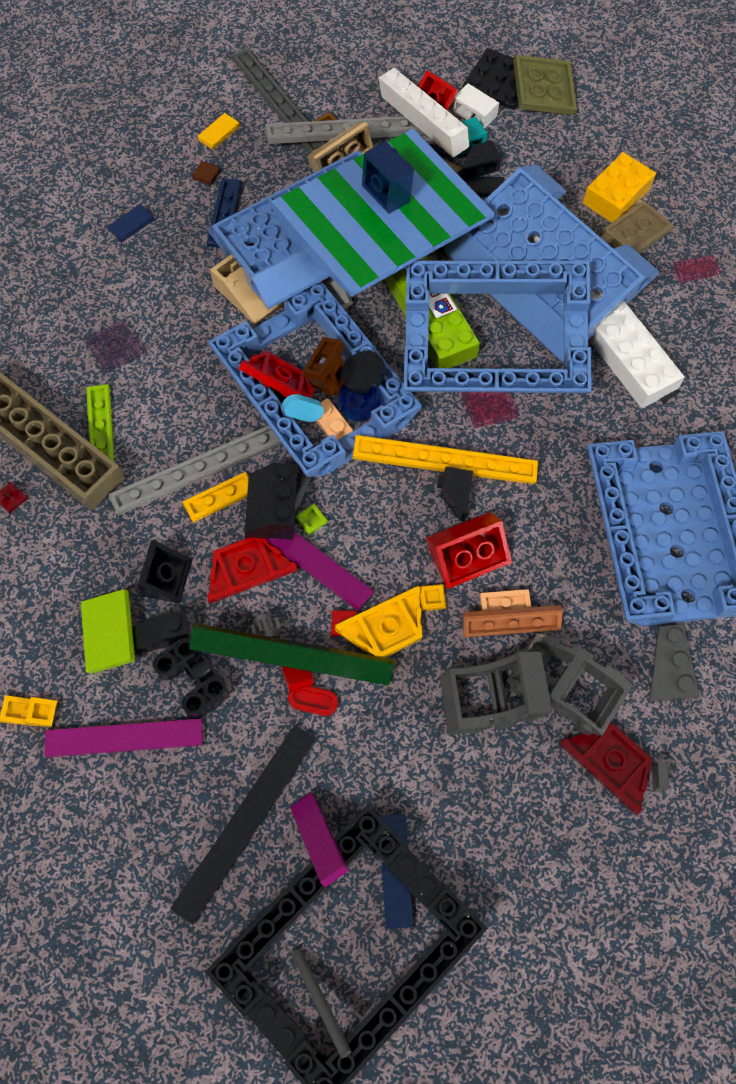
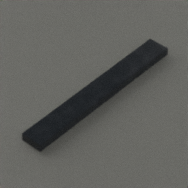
(242, 826)

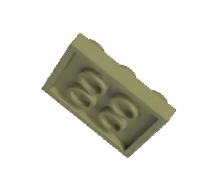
(544, 85)

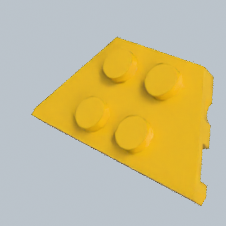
(386, 626)

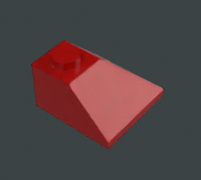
(438, 89)

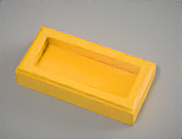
(218, 131)

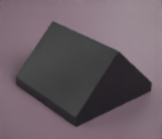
(164, 573)

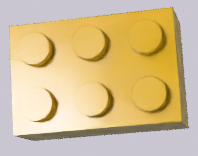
(619, 187)

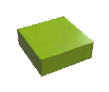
(311, 519)

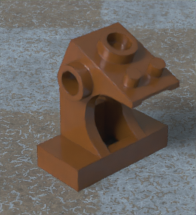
(326, 376)

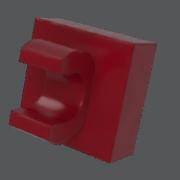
(11, 498)

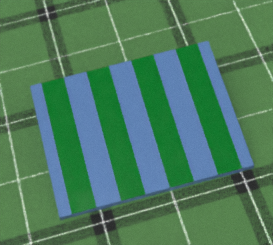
(358, 238)

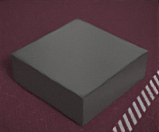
(660, 777)

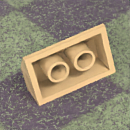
(352, 139)

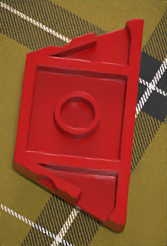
(277, 374)
(245, 567)

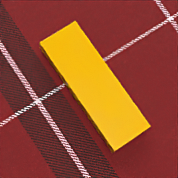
(217, 497)

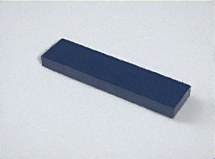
(226, 204)
(396, 896)

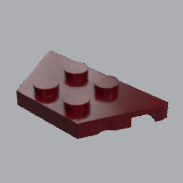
(614, 762)

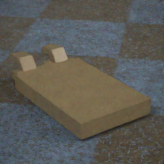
(637, 227)

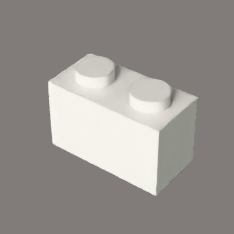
(473, 103)

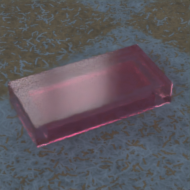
(696, 268)

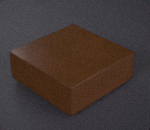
(206, 173)

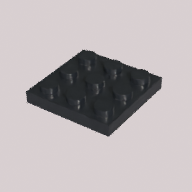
(495, 77)

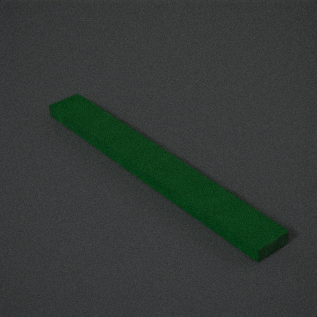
(291, 654)

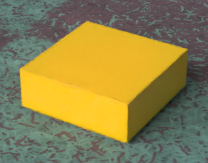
(432, 597)

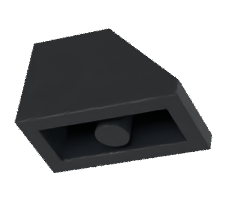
(481, 160)
(455, 490)

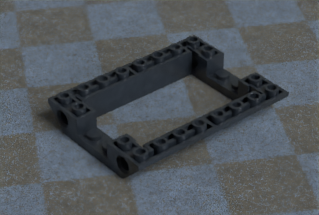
(250, 998)

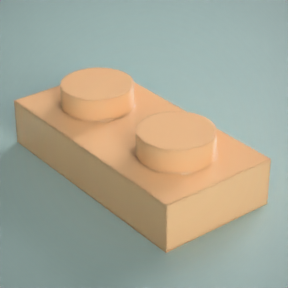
(332, 421)
(505, 600)

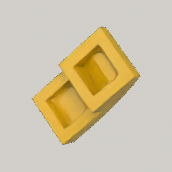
(28, 711)

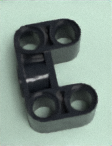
(197, 668)

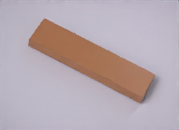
(512, 621)

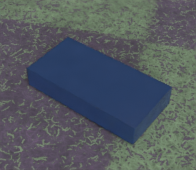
(130, 223)

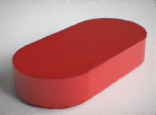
(313, 700)

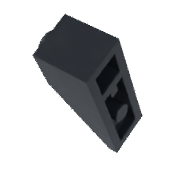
(160, 631)

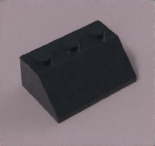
(271, 502)

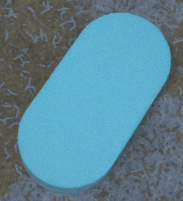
(303, 408)

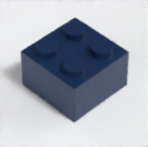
(387, 176)

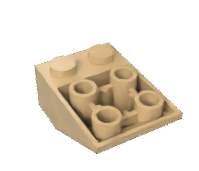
(232, 283)

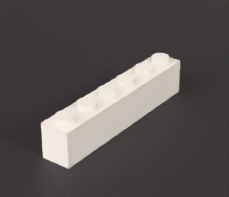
(424, 112)

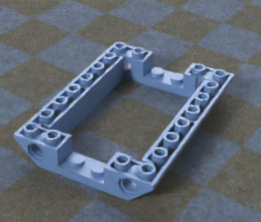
(498, 277)
(310, 305)

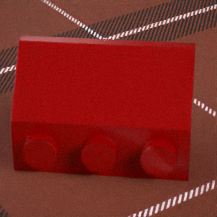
(469, 549)

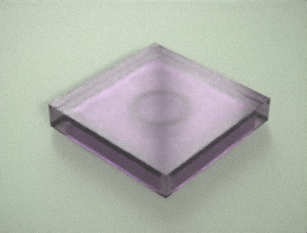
(114, 346)

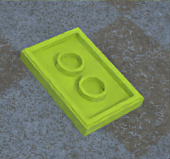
(107, 631)

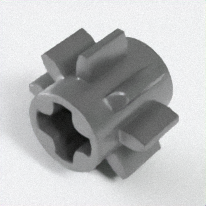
(266, 626)

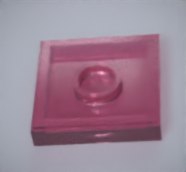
(489, 407)

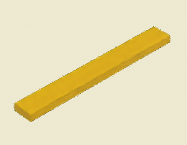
(438, 458)

